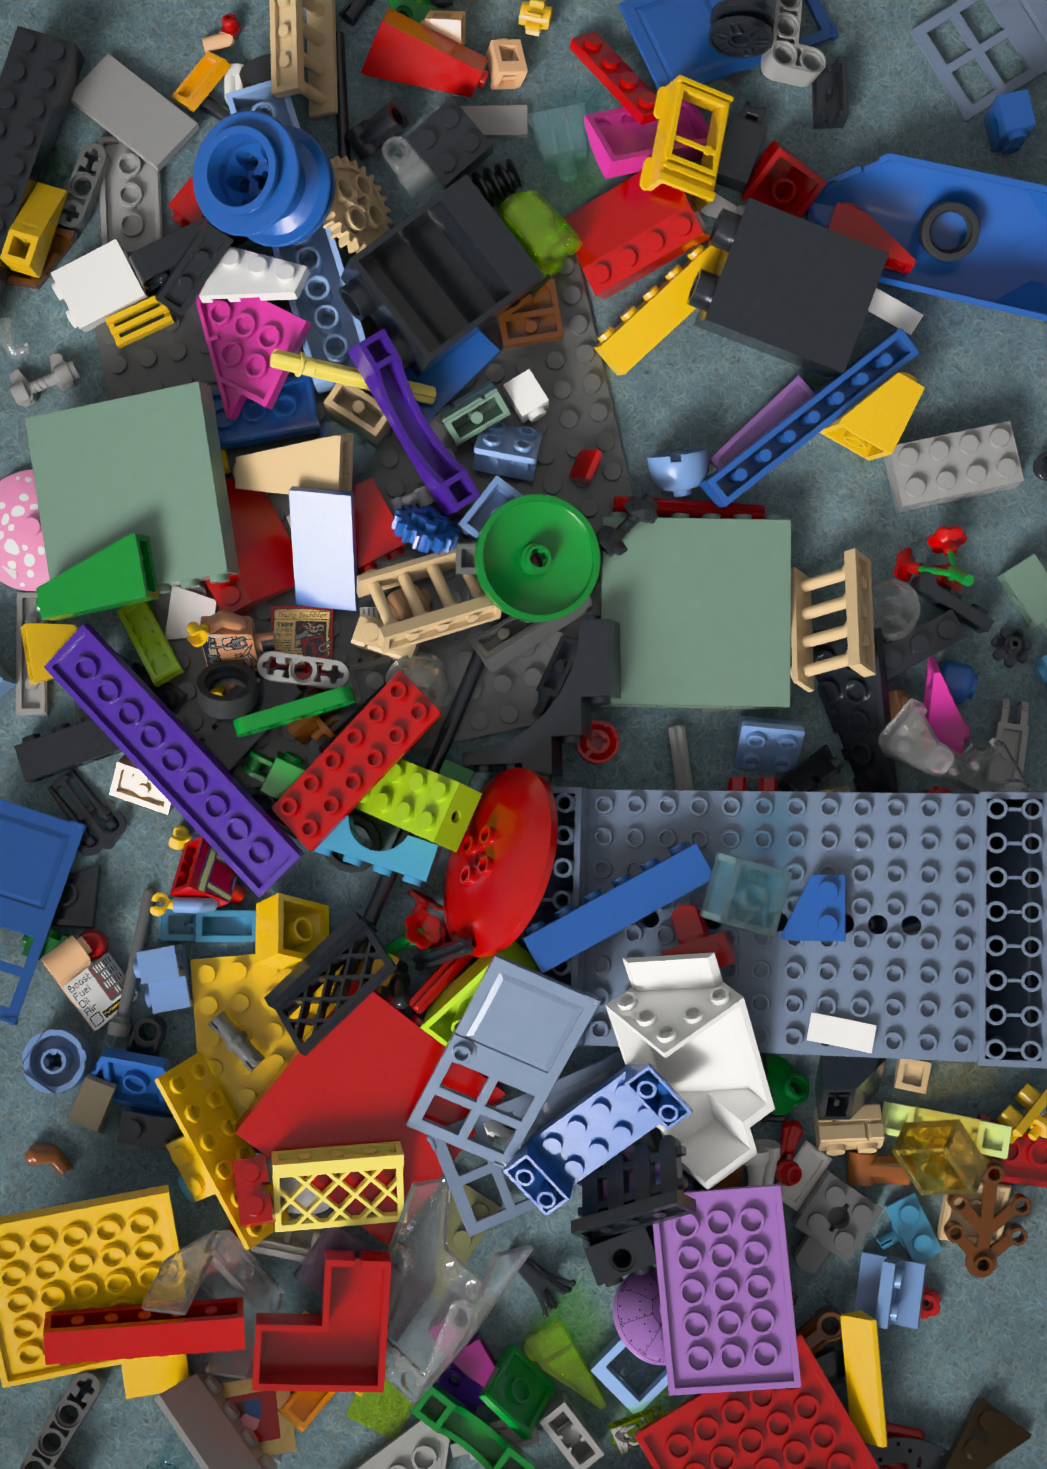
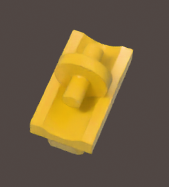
(1034, 1103)

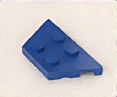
(134, 1078)

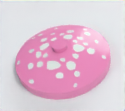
(21, 533)

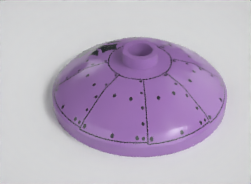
(639, 1316)

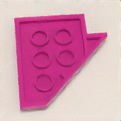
(241, 345)

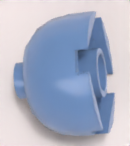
(679, 469)

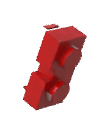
(254, 1203)

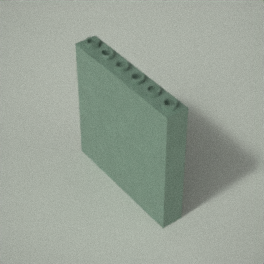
(140, 469)
(702, 612)

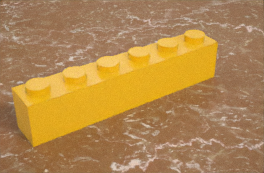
(656, 316)

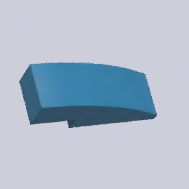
(213, 926)

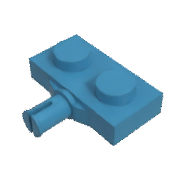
(910, 1229)

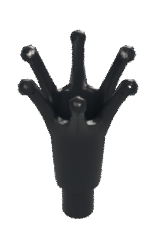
(540, 1280)

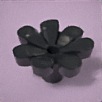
(1007, 650)

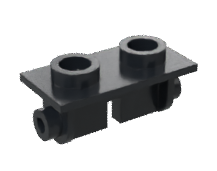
(814, 769)

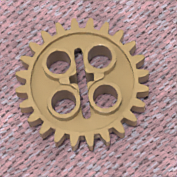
(357, 207)

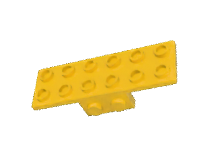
(208, 1141)

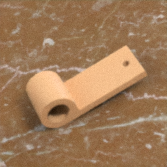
(68, 961)

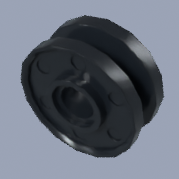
(741, 28)

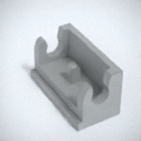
(288, 1244)

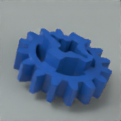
(425, 529)

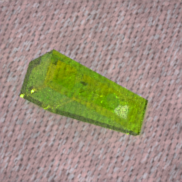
(559, 1356)

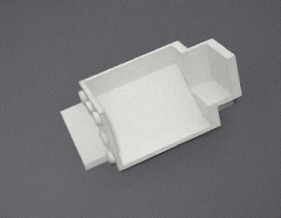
(704, 1047)

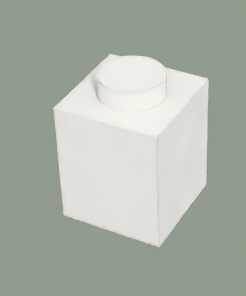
(526, 397)

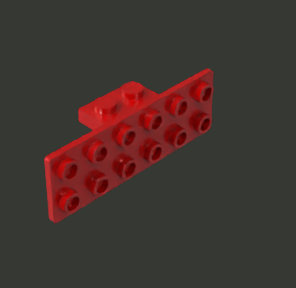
(356, 760)

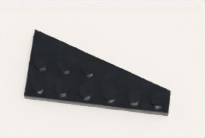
(859, 714)

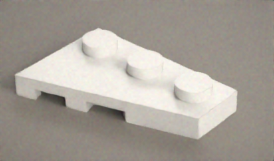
(254, 275)

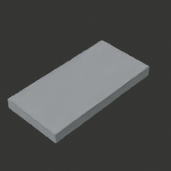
(133, 112)
(130, 198)

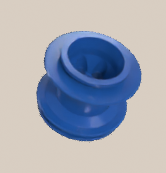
(288, 188)

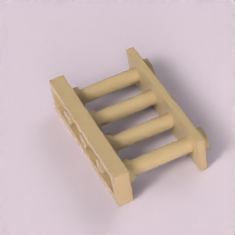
(290, 59)
(424, 624)
(857, 628)

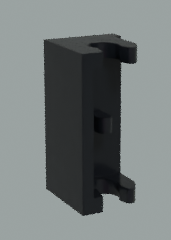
(830, 96)

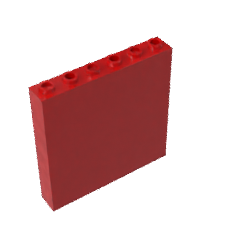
(362, 1091)

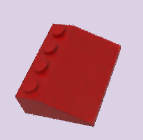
(634, 233)
(261, 550)

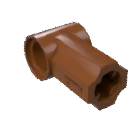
(874, 1168)

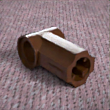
(815, 1334)

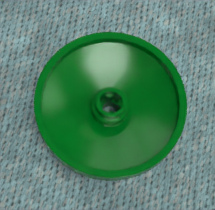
(564, 553)

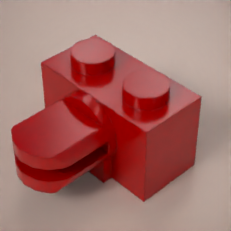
(695, 938)

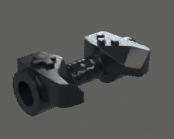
(639, 510)

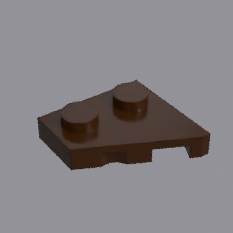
(533, 319)

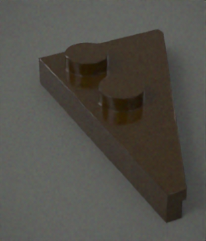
(984, 1438)

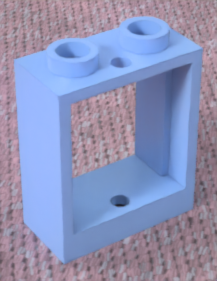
(609, 1377)

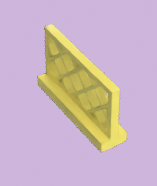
(340, 1160)

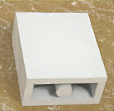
(98, 285)

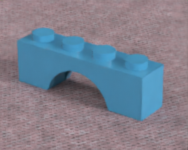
(412, 857)

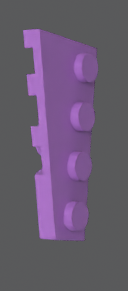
(774, 410)

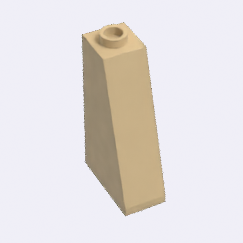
(311, 464)

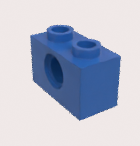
(1009, 121)

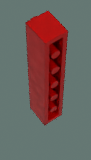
(138, 1333)

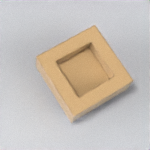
(912, 1075)

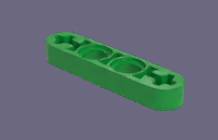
(294, 711)

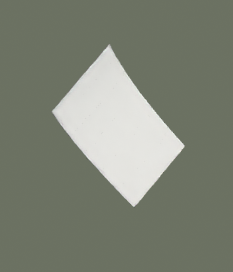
(841, 1032)

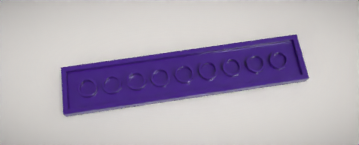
(173, 760)

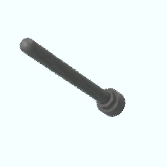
(121, 1023)

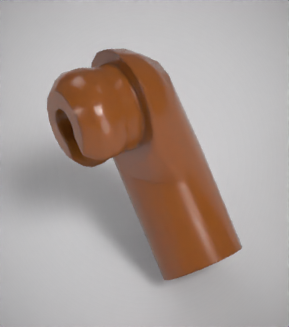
(48, 1154)

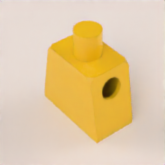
(41, 644)

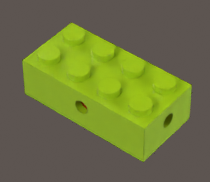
(423, 803)

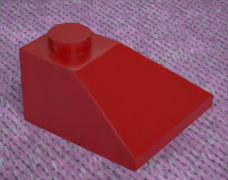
(783, 181)

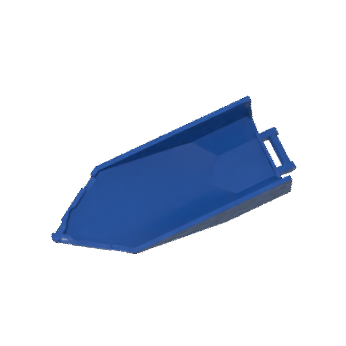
(1011, 254)

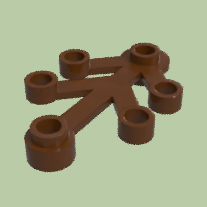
(987, 1223)

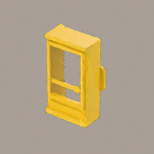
(677, 171)

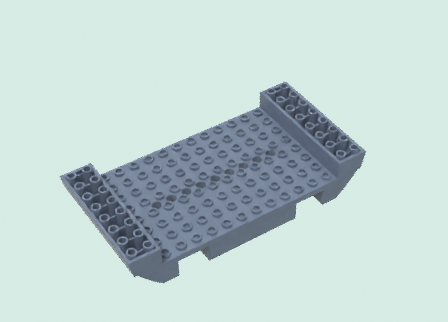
(955, 861)

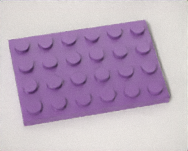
(727, 1293)

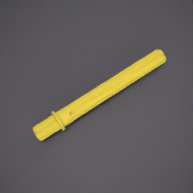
(337, 373)

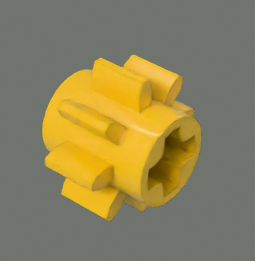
(535, 16)

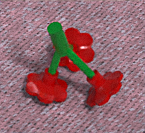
(947, 576)
(420, 927)

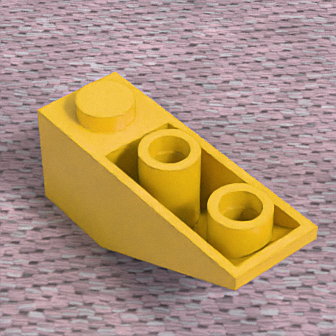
(34, 230)

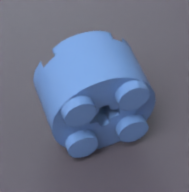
(40, 1064)

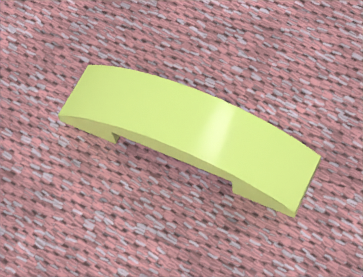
(988, 1136)

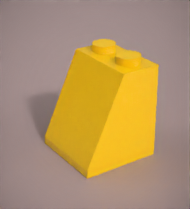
(878, 419)

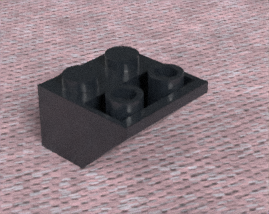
(846, 1085)

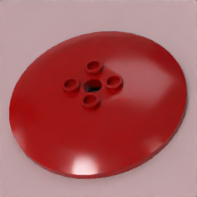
(501, 862)

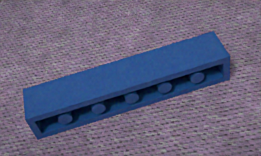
(617, 908)

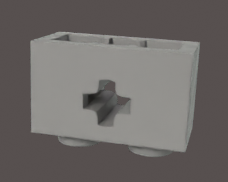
(571, 1433)

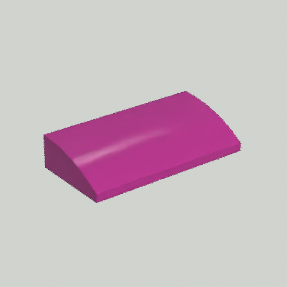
(624, 144)

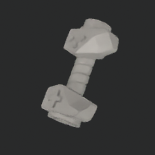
(62, 375)

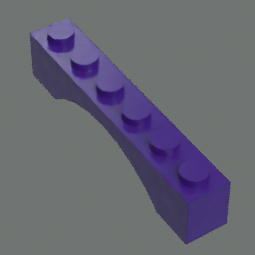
(385, 377)

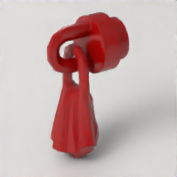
(788, 1171)

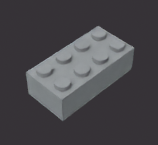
(953, 466)

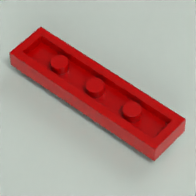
(615, 76)

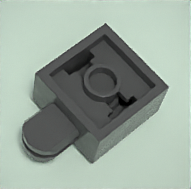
(833, 1221)

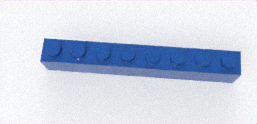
(809, 418)

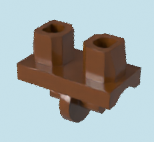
(316, 725)

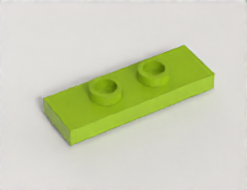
(150, 642)

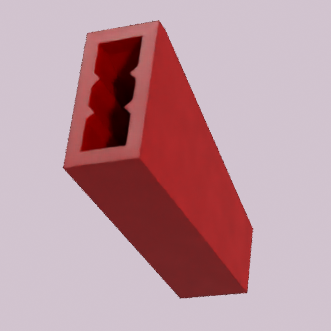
(423, 58)

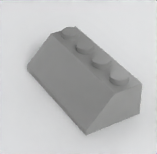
(211, 1425)

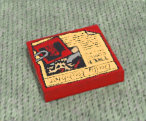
(303, 632)

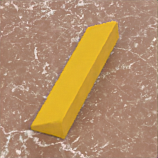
(864, 1376)

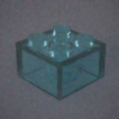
(746, 894)

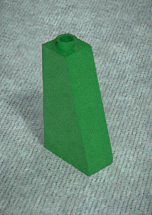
(105, 581)

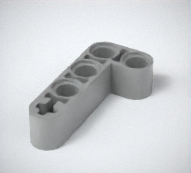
(788, 50)

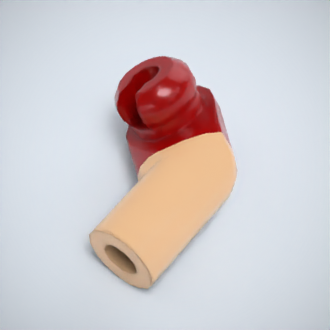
(226, 36)

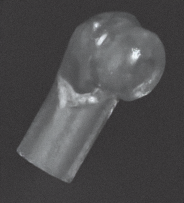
(8, 342)

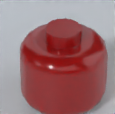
(97, 942)

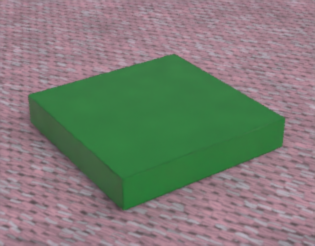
(517, 1391)

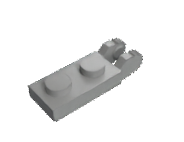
(1013, 735)

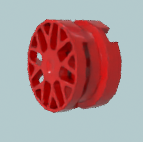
(601, 746)

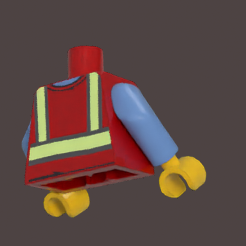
(201, 878)

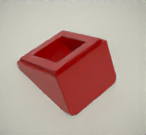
(586, 466)

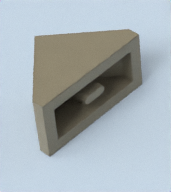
(93, 1104)

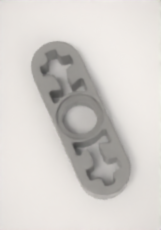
(281, 659)

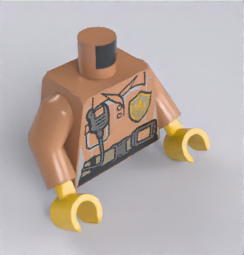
(230, 638)

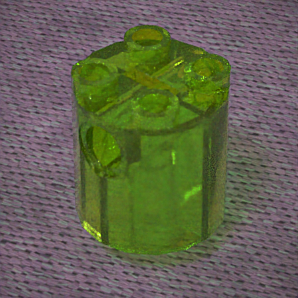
(539, 230)

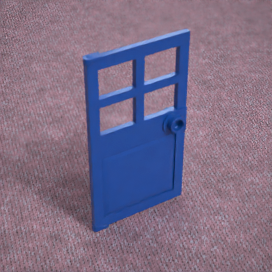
(675, 39)
(33, 873)

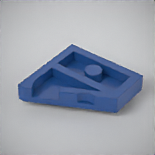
(819, 911)

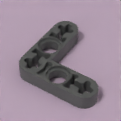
(84, 203)

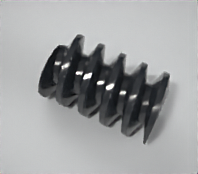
(498, 183)

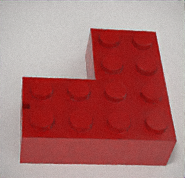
(340, 1346)

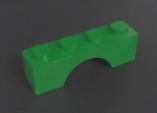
(463, 1426)

